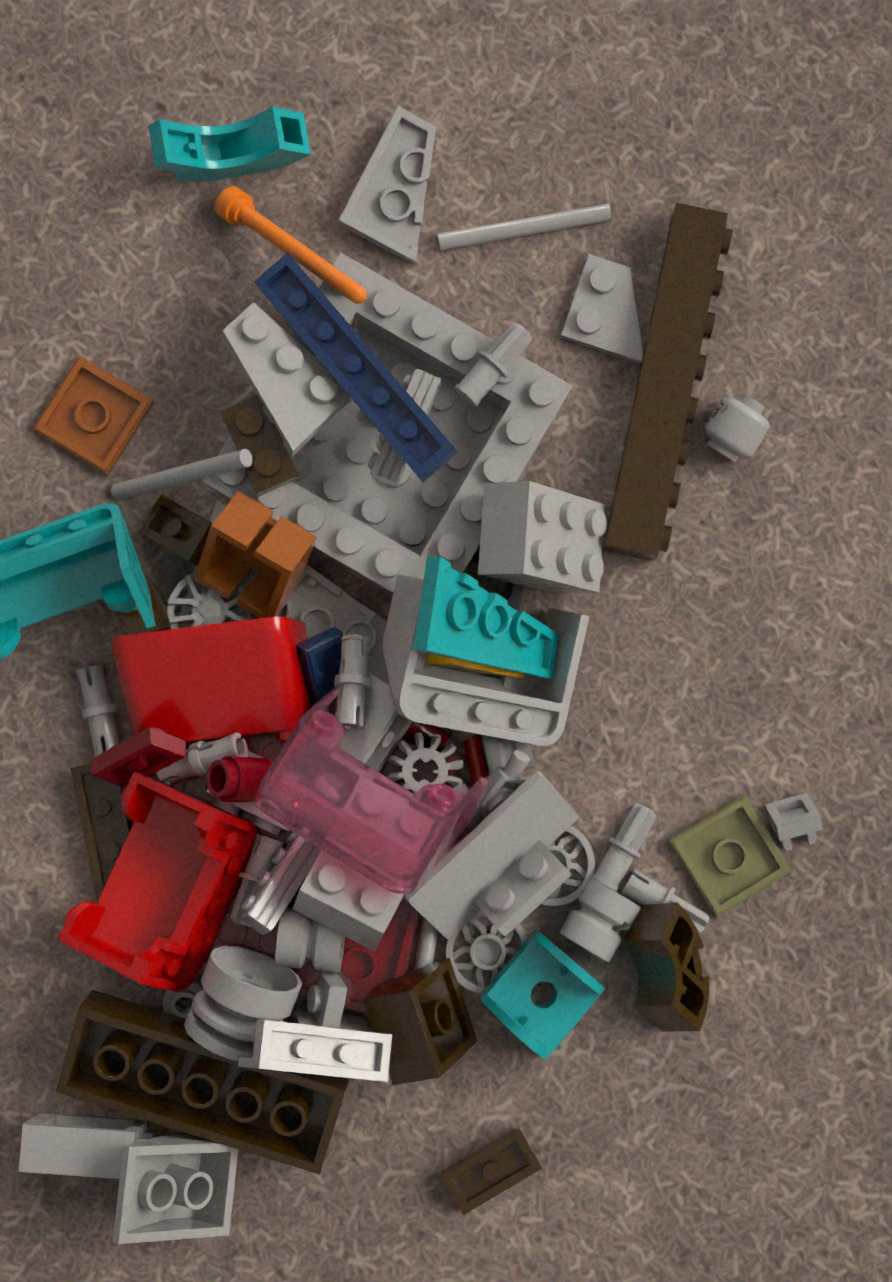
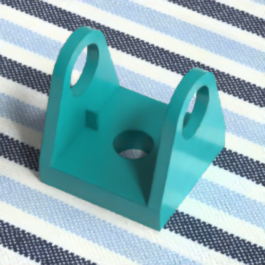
(546, 1024)

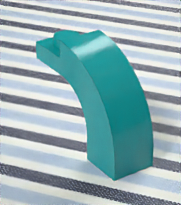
(230, 150)

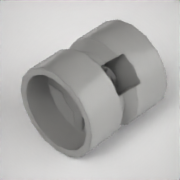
(599, 920)
(307, 940)

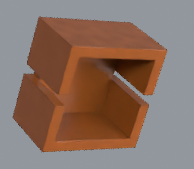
(250, 538)

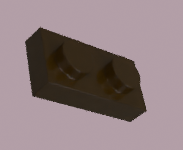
(253, 431)
(177, 529)
(491, 1170)

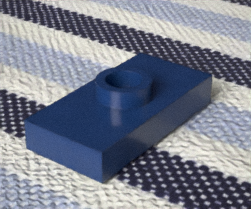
(321, 662)

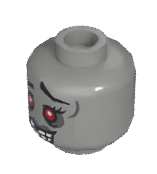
(737, 427)

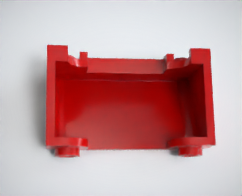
(215, 679)
(164, 887)

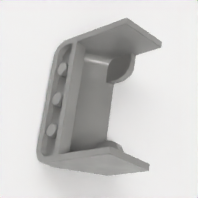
(504, 708)

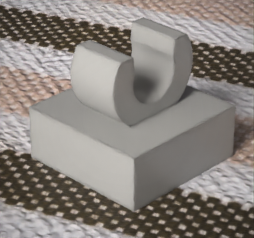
(794, 818)

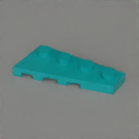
(478, 626)

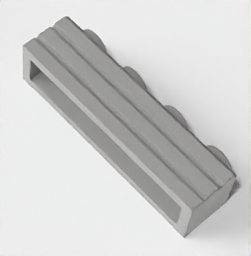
(387, 463)
(279, 884)

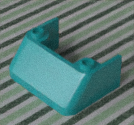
(69, 567)

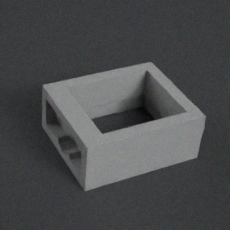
(77, 1144)

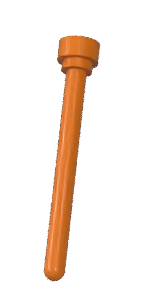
(238, 209)

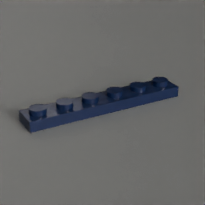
(356, 367)

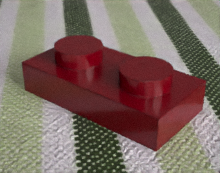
(142, 753)

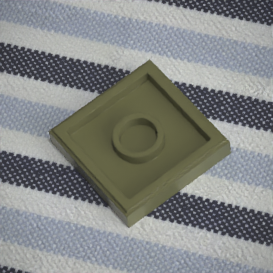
(730, 856)

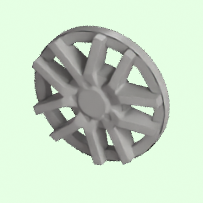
(205, 608)

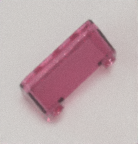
(358, 811)

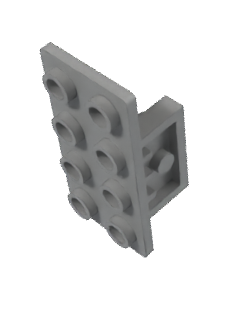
(500, 864)

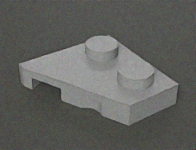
(605, 311)

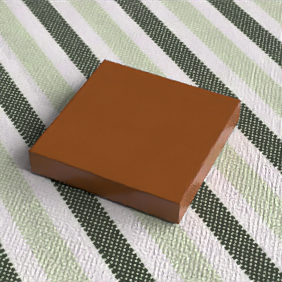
(93, 415)

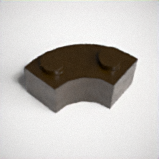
(668, 968)

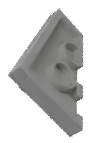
(392, 189)
(287, 378)

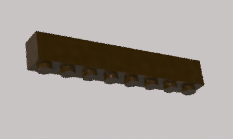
(666, 382)

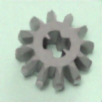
(426, 756)

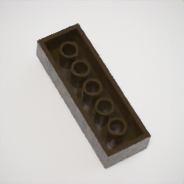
(155, 1071)

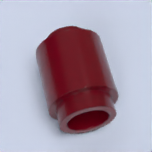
(236, 778)

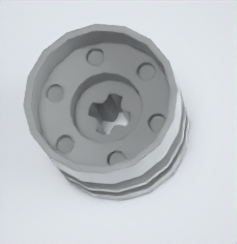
(235, 993)

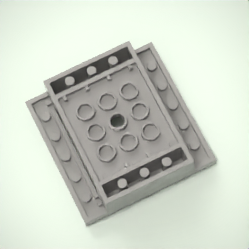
(388, 529)

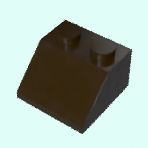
(425, 1021)

